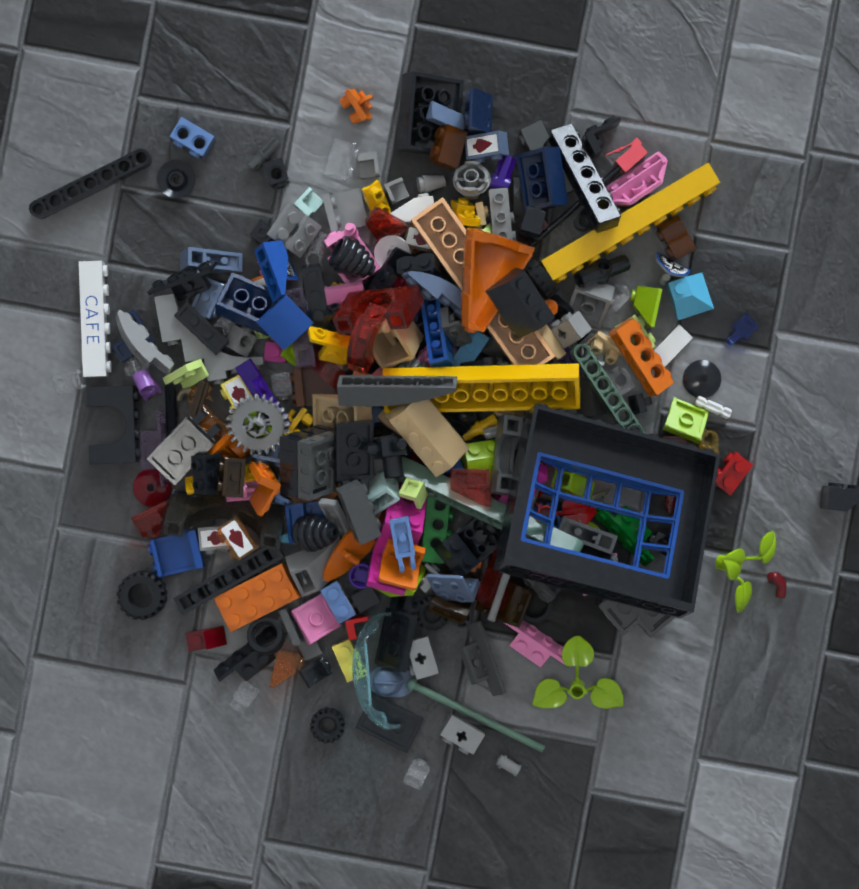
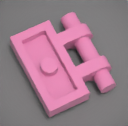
(334, 237)

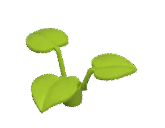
(733, 563)
(578, 653)

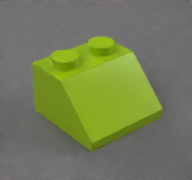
(479, 456)

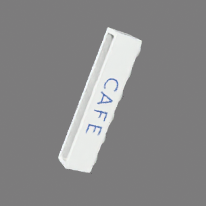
(94, 319)

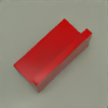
(351, 625)

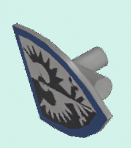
(671, 268)

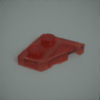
(384, 224)

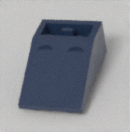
(479, 117)

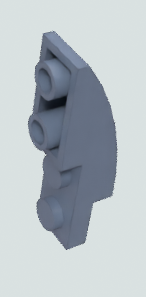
(434, 288)

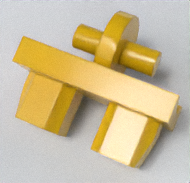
(375, 196)
(303, 416)

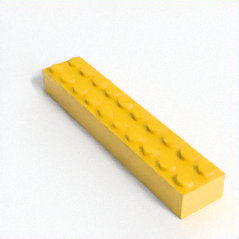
(632, 222)
(502, 386)

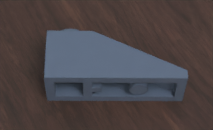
(227, 261)

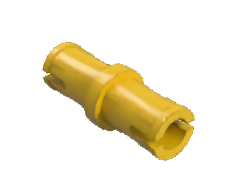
(478, 427)

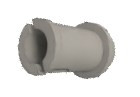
(508, 765)

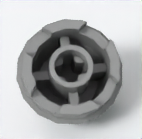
(471, 180)

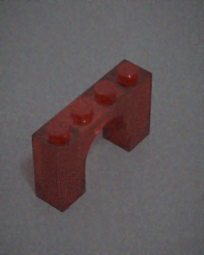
(401, 306)

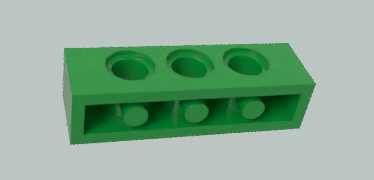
(431, 533)

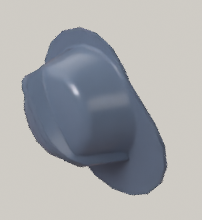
(389, 682)

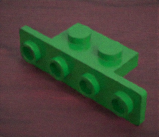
(627, 530)

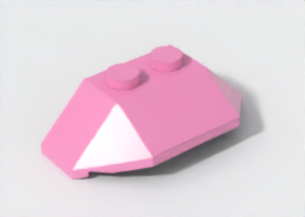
(638, 181)

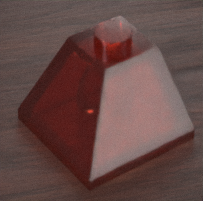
(151, 520)

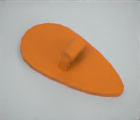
(345, 556)

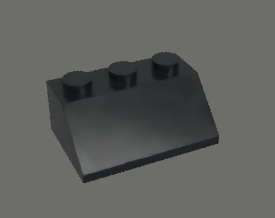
(520, 303)

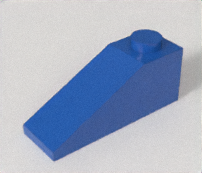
(273, 264)

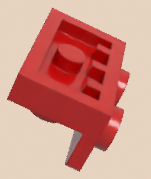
(732, 472)

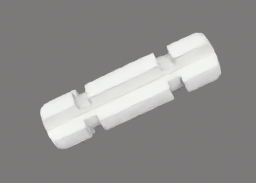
(713, 407)

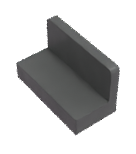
(589, 402)

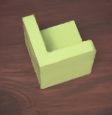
(414, 491)

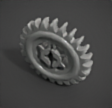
(240, 429)

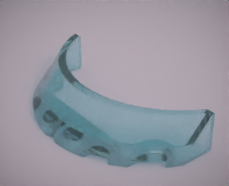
(361, 675)

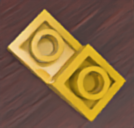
(465, 212)

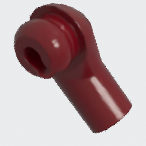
(779, 582)

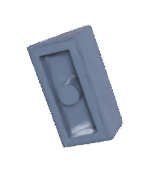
(442, 115)

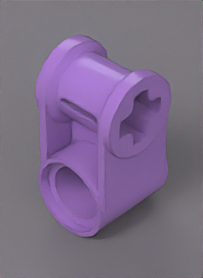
(146, 384)

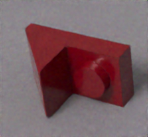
(206, 638)

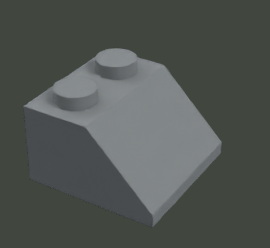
(592, 302)

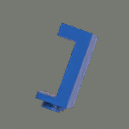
(176, 554)

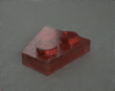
(472, 484)

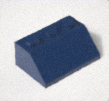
(542, 178)
(244, 302)

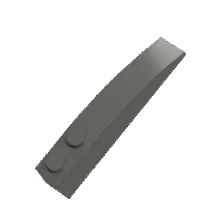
(391, 390)

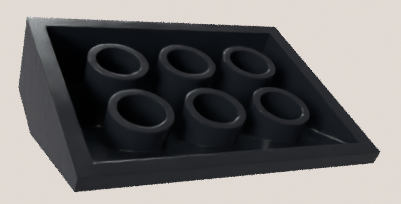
(417, 92)

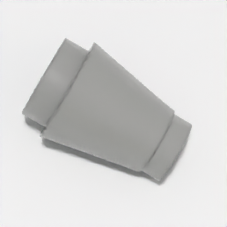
(429, 183)

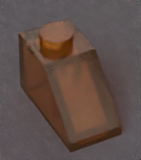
(285, 666)

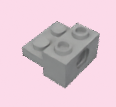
(294, 230)

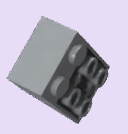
(308, 568)

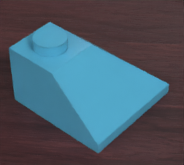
(689, 296)

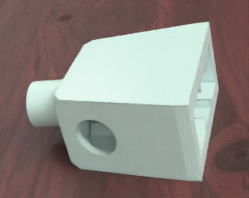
(383, 492)

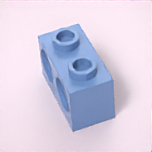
(195, 134)

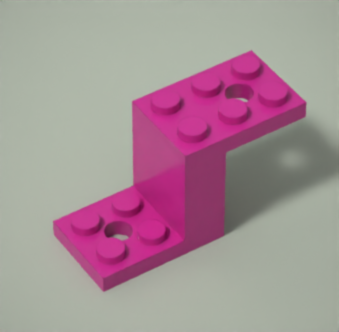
(416, 520)

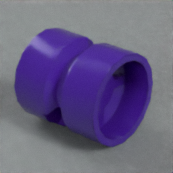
(358, 575)

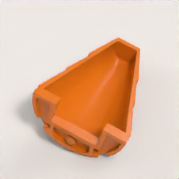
(486, 261)

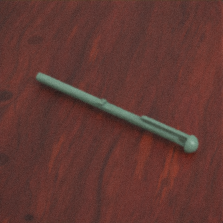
(413, 685)

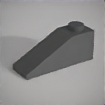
(589, 535)

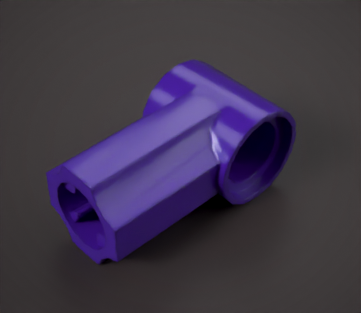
(503, 172)

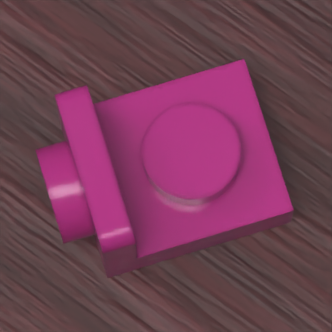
(273, 352)

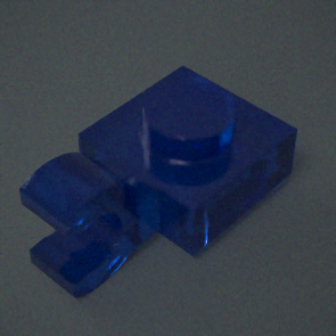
(743, 328)

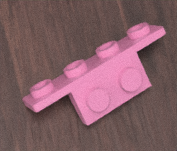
(535, 644)

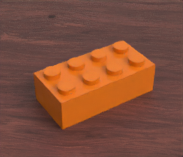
(257, 597)

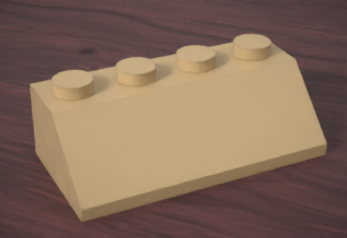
(429, 435)

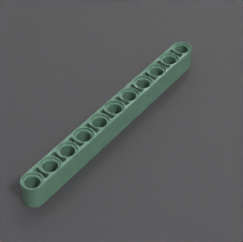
(440, 489)

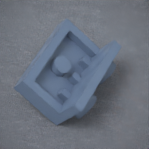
(206, 301)

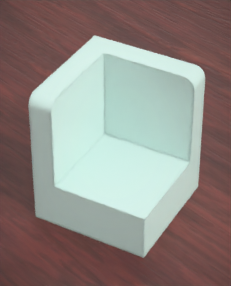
(309, 202)

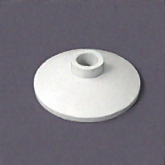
(386, 246)

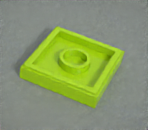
(686, 420)

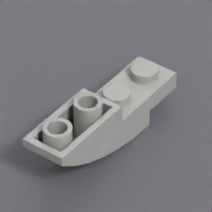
(136, 339)

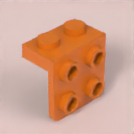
(266, 489)
(389, 568)

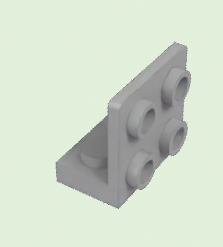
(344, 209)

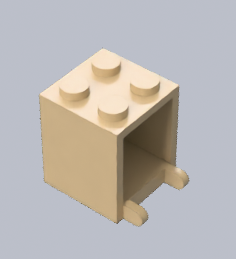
(389, 351)

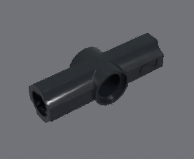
(602, 271)

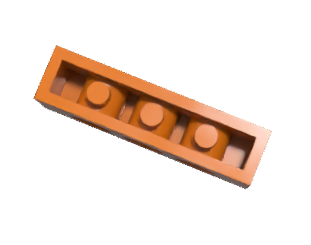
(632, 353)

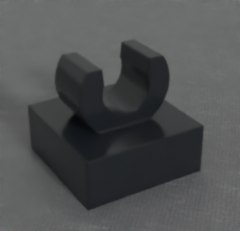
(639, 403)

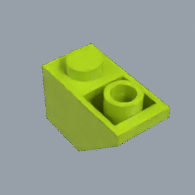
(573, 484)

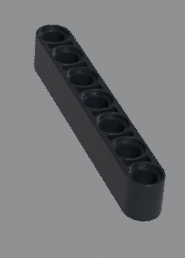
(80, 184)

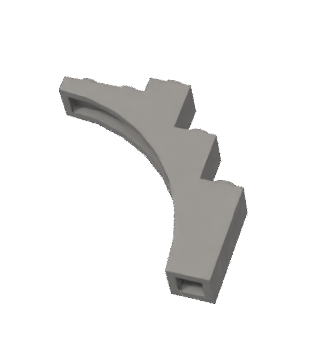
(174, 331)

